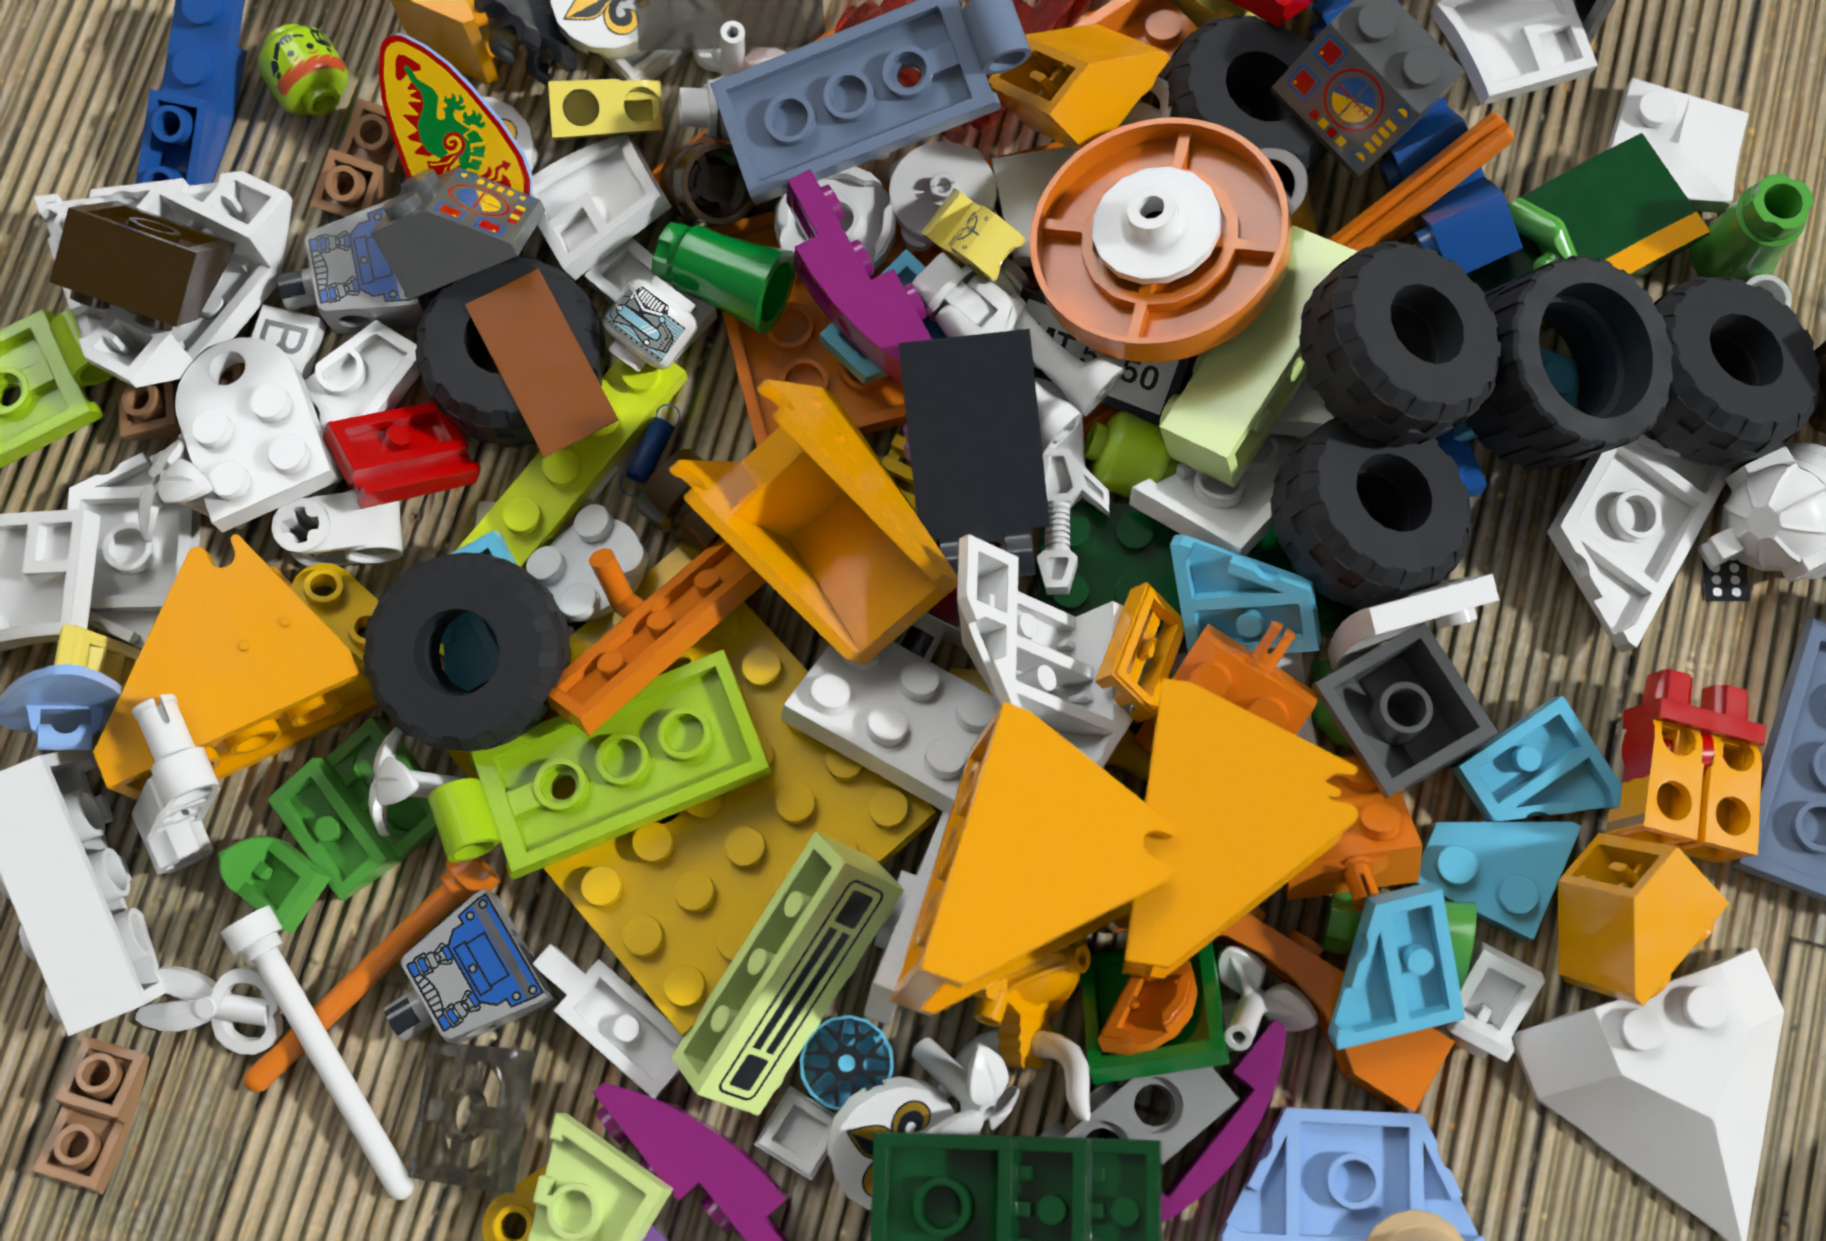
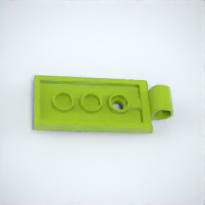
(49, 367)
(654, 757)

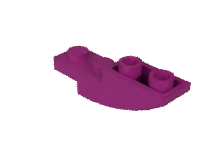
(837, 272)
(693, 1154)

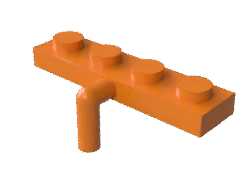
(652, 631)

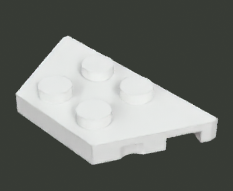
(1631, 530)
(130, 572)

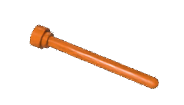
(458, 885)

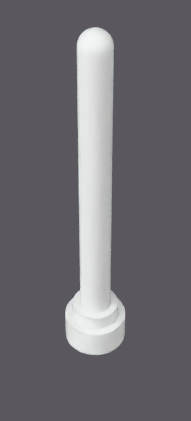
(258, 942)

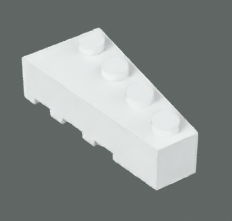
(72, 892)

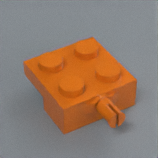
(1244, 679)
(1372, 852)

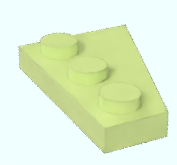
(593, 1190)

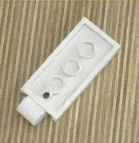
(894, 718)

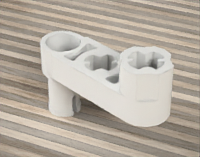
(177, 793)

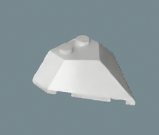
(234, 209)
(1039, 653)
(1671, 1084)

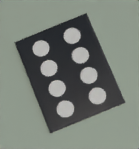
(1726, 581)

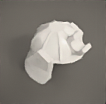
(1776, 514)

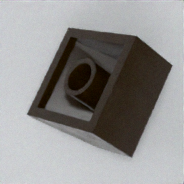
(138, 263)

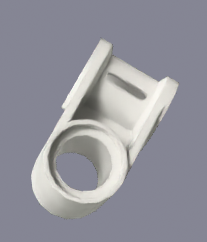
(343, 532)

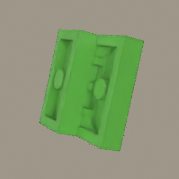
(331, 818)

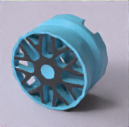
(844, 1059)

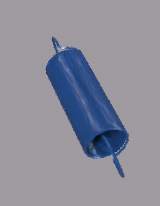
(649, 450)

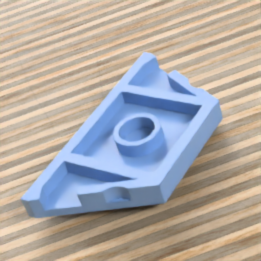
(1341, 1176)

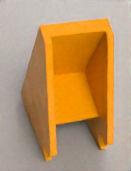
(824, 524)
(245, 667)
(1246, 820)
(1026, 864)

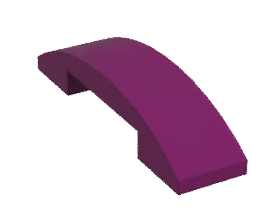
(1257, 1074)

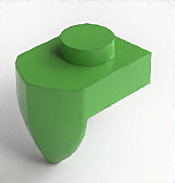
(273, 874)

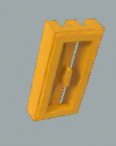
(1134, 643)

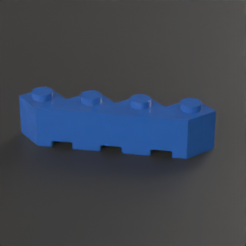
(1471, 219)

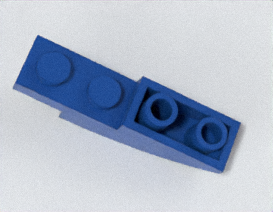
(198, 96)

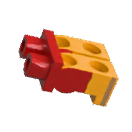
(1691, 770)

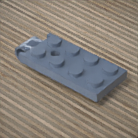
(843, 98)
(1795, 777)

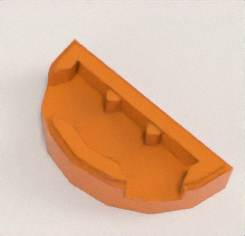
(1149, 1012)

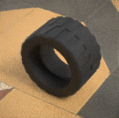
(1618, 355)

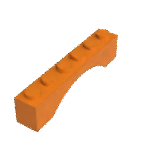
(1389, 1069)

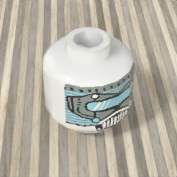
(650, 324)

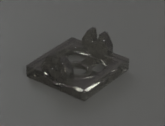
(438, 1111)

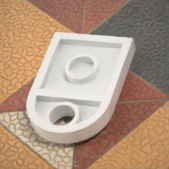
(253, 436)

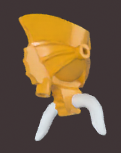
(1021, 1011)

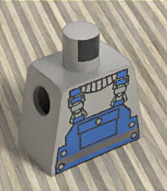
(351, 278)
(469, 976)

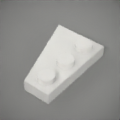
(362, 378)
(1213, 510)

